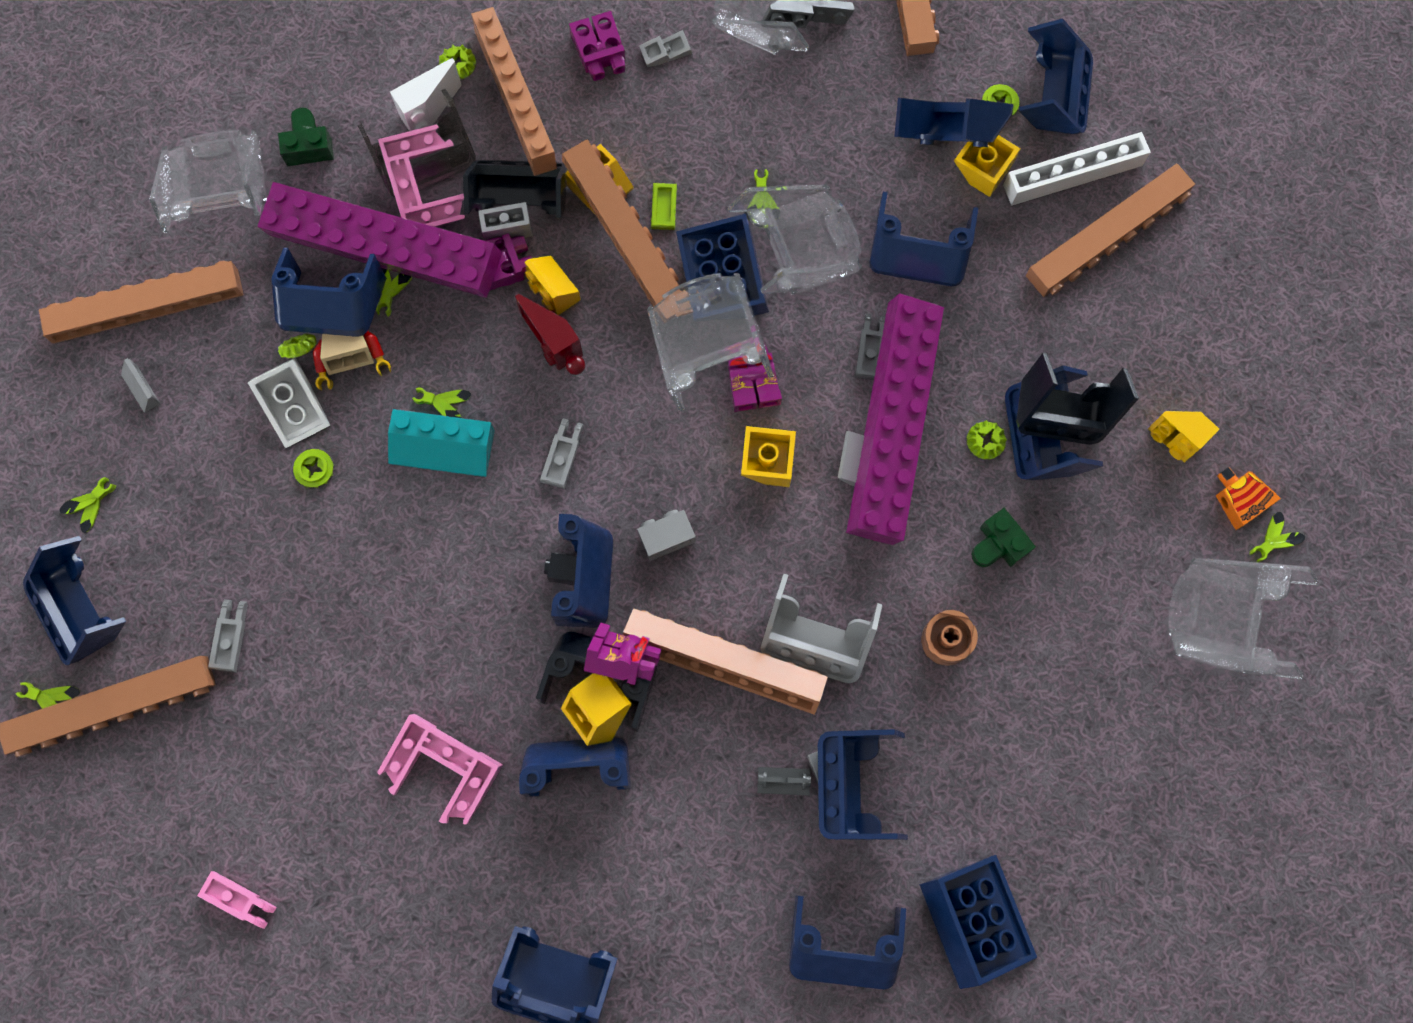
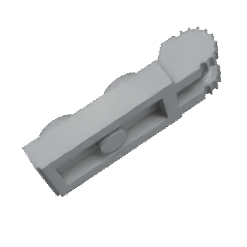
(561, 456)
(228, 638)

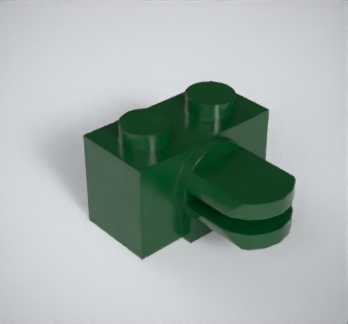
(305, 141)
(1002, 539)

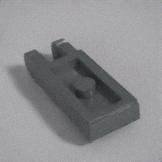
(869, 349)

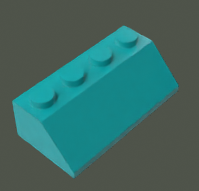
(439, 442)

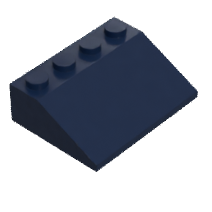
(724, 249)
(978, 922)

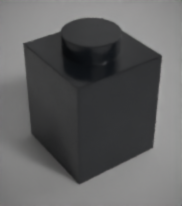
(561, 568)

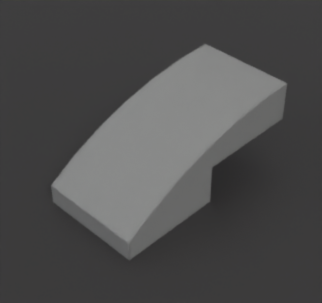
(661, 51)

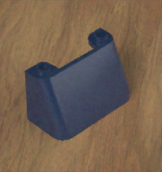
(589, 601)
(543, 757)
(551, 982)

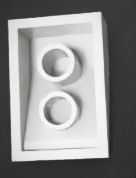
(421, 99)
(289, 402)

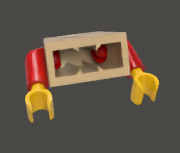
(343, 353)

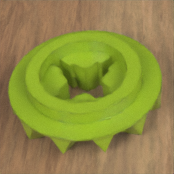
(468, 60)
(999, 92)
(297, 346)
(990, 450)
(309, 458)

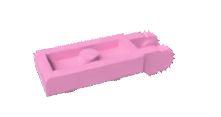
(234, 899)

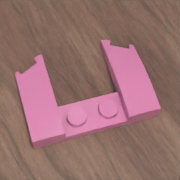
(397, 152)
(422, 736)

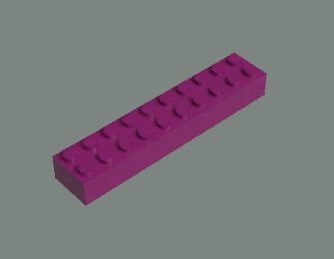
(396, 241)
(895, 420)

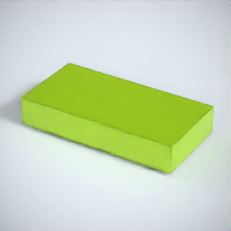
(664, 206)

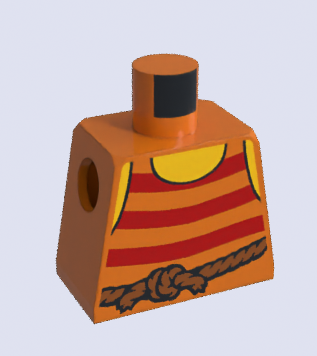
(1244, 497)

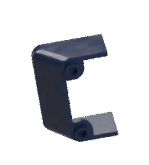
(1066, 79)
(951, 121)
(918, 257)
(326, 309)
(1042, 457)
(63, 604)
(840, 784)
(843, 968)

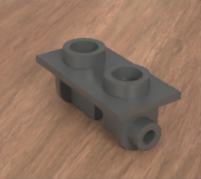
(784, 781)

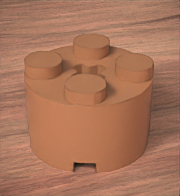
(960, 630)

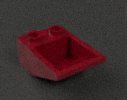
(555, 335)

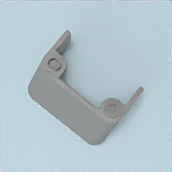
(817, 645)

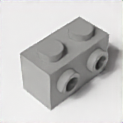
(504, 220)
(666, 534)

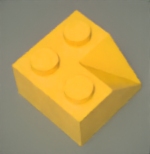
(987, 165)
(768, 455)

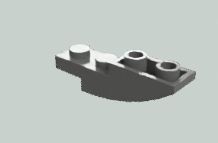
(803, 11)

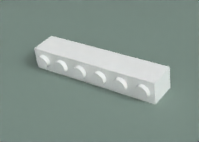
(1076, 168)

